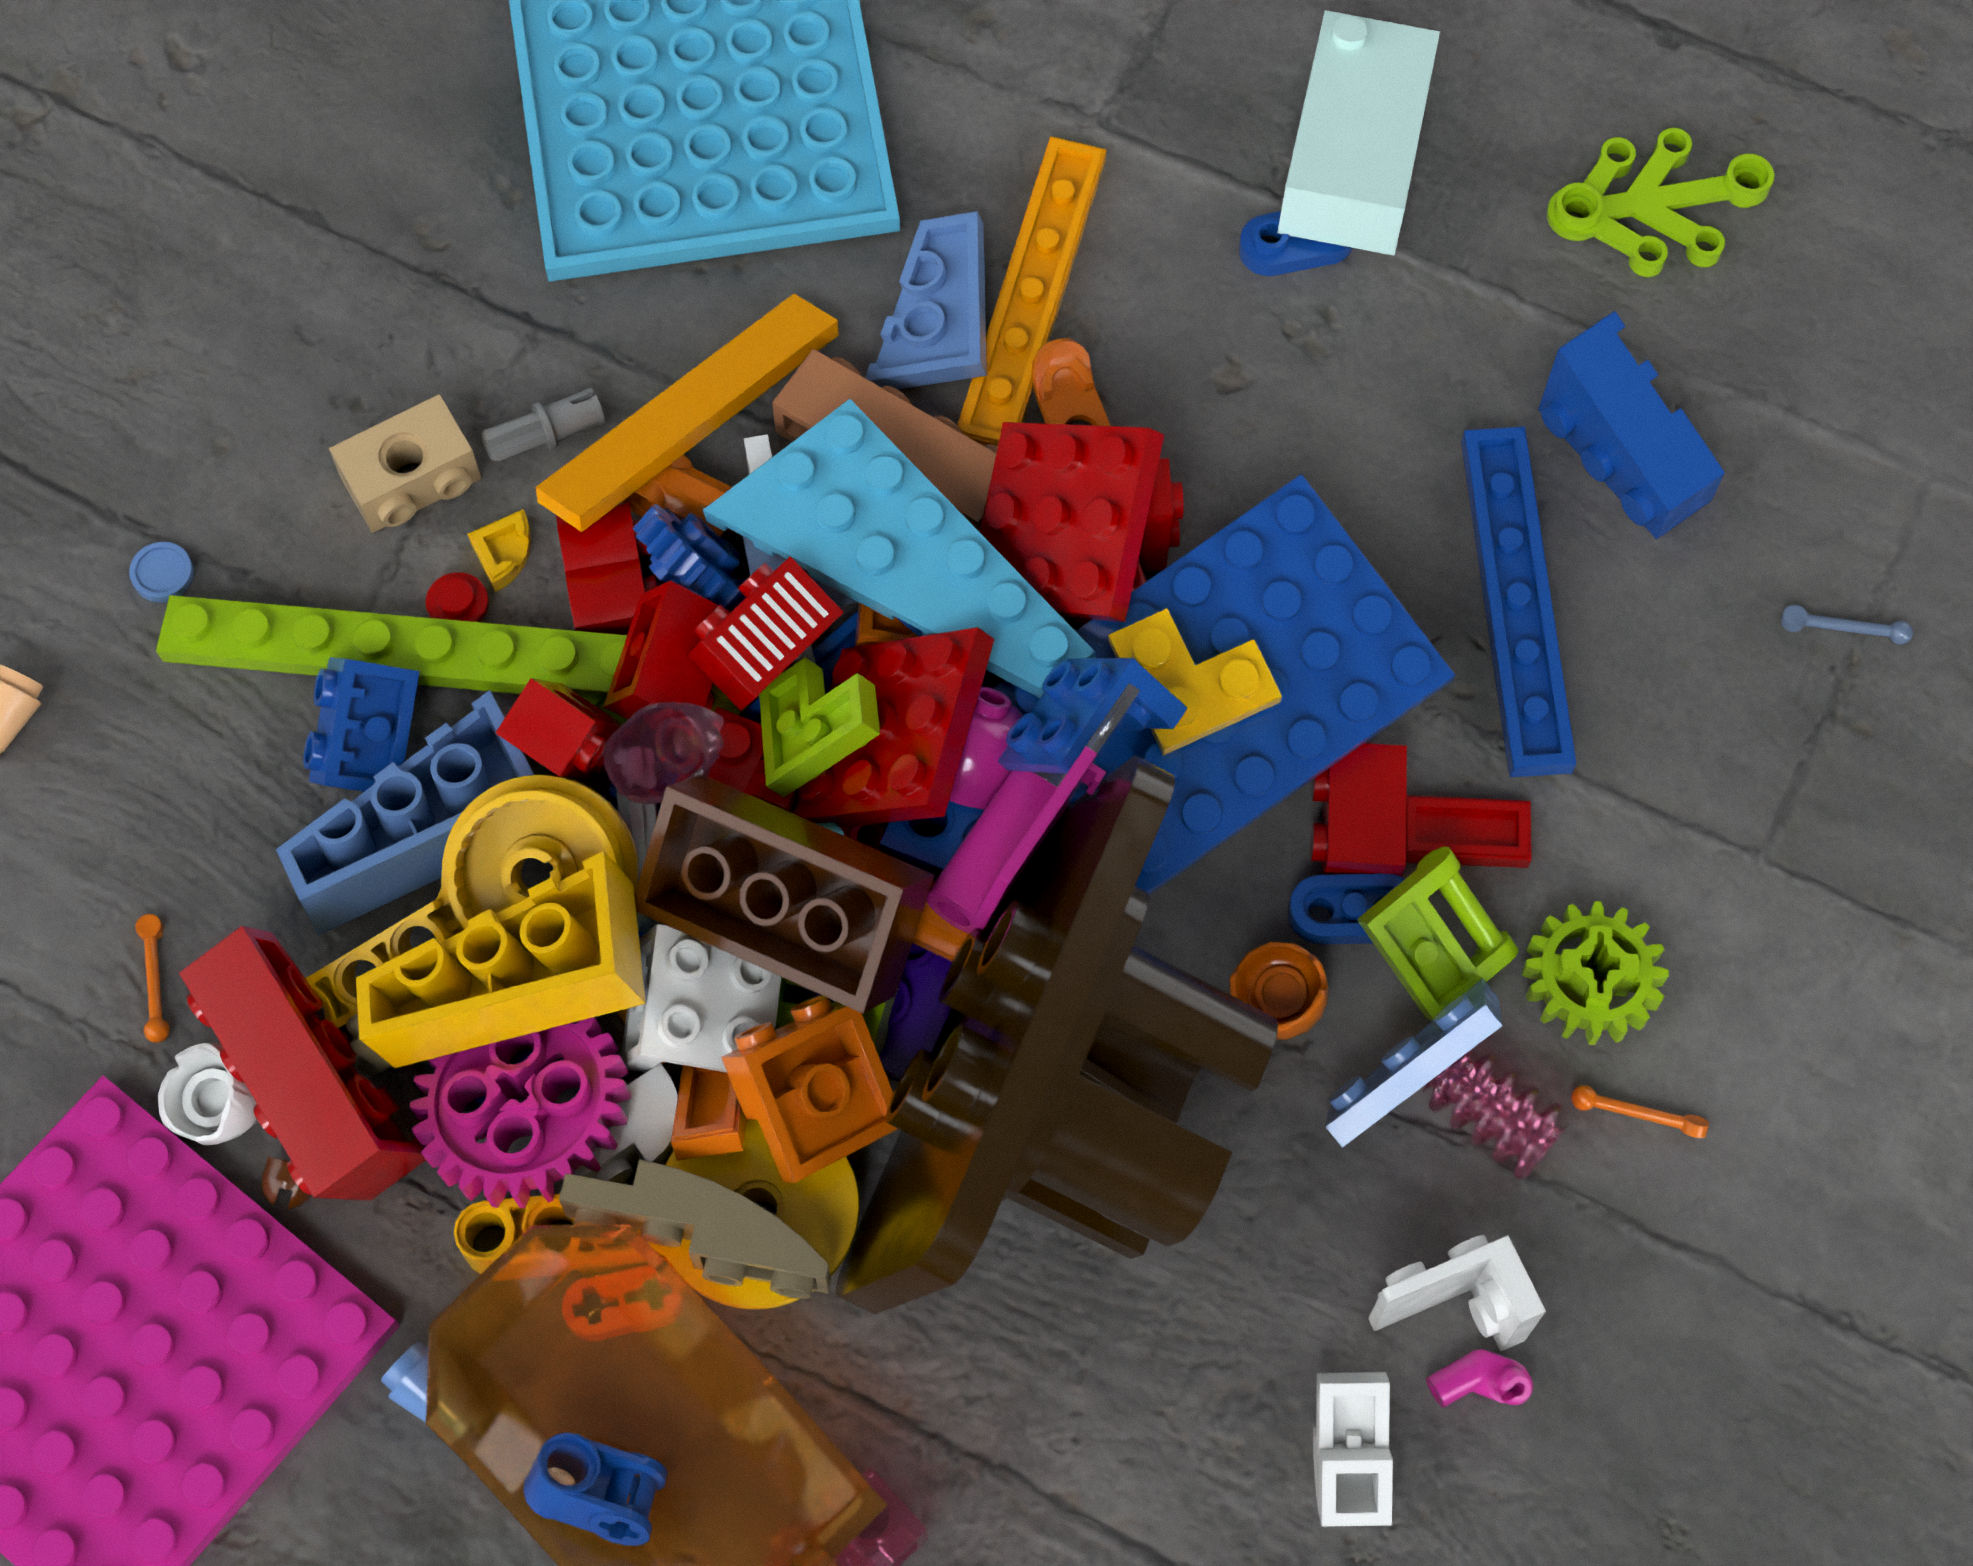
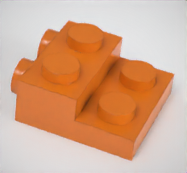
(812, 1086)

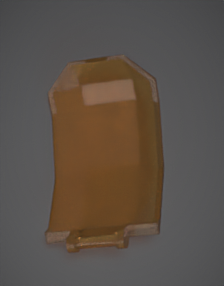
(614, 1346)

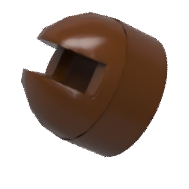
(276, 1177)

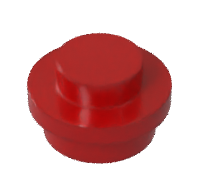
(457, 598)

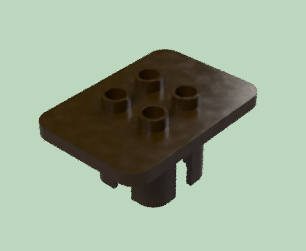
(1058, 1068)

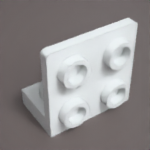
(694, 1003)
(1502, 1291)

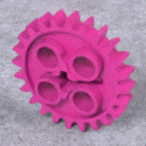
(560, 1133)

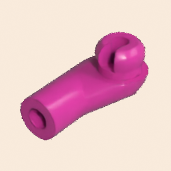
(1482, 1374)

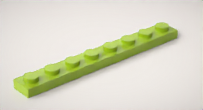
(440, 649)

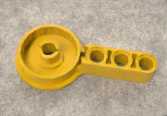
(483, 865)
(817, 1208)

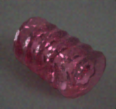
(1497, 1111)

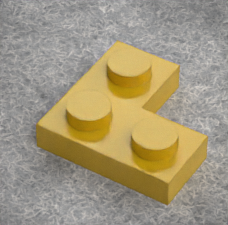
(1214, 691)

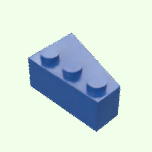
(1625, 430)

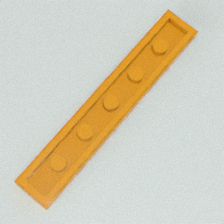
(1033, 287)
(686, 412)

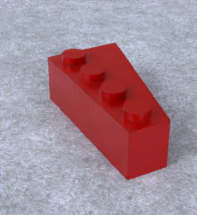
(298, 1069)

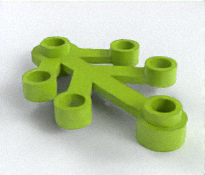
(1654, 203)

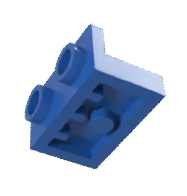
(360, 722)

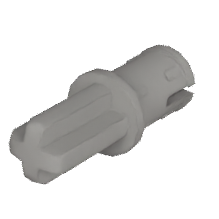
(544, 425)

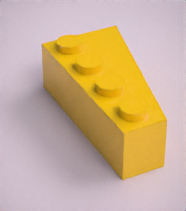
(512, 972)

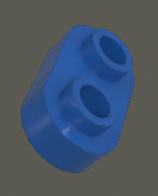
(1287, 254)
(1345, 899)

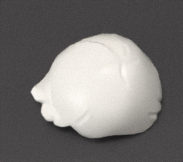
(204, 1099)

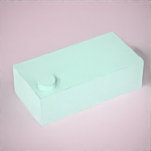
(1358, 133)

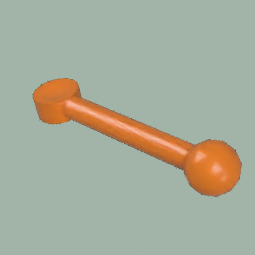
(150, 930)
(1585, 1098)

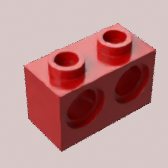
(559, 729)

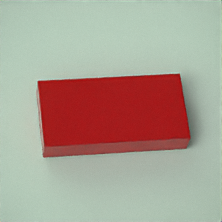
(1473, 828)

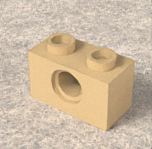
(415, 436)

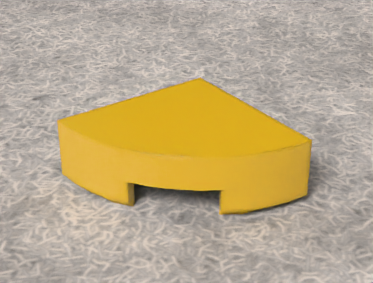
(503, 548)

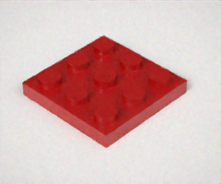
(1073, 511)
(924, 714)

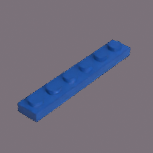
(1518, 603)

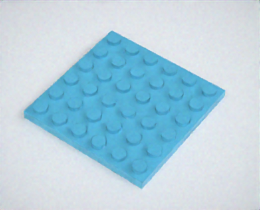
(698, 129)

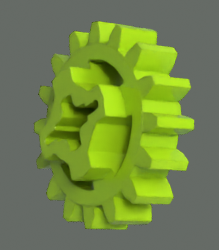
(1618, 958)

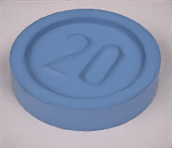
(161, 571)

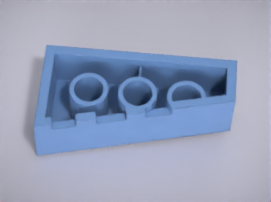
(398, 828)

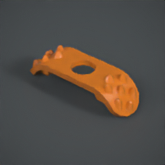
(1066, 384)

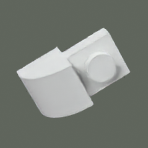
(647, 1132)
(1353, 1449)

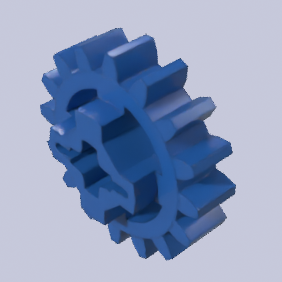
(691, 556)

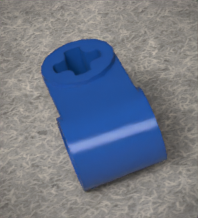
(600, 1490)

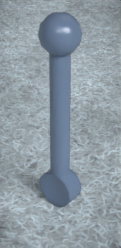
(1796, 617)

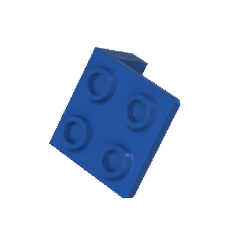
(1076, 703)

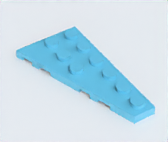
(893, 542)

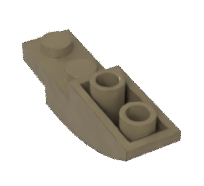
(726, 1230)

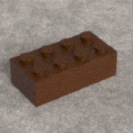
(782, 892)

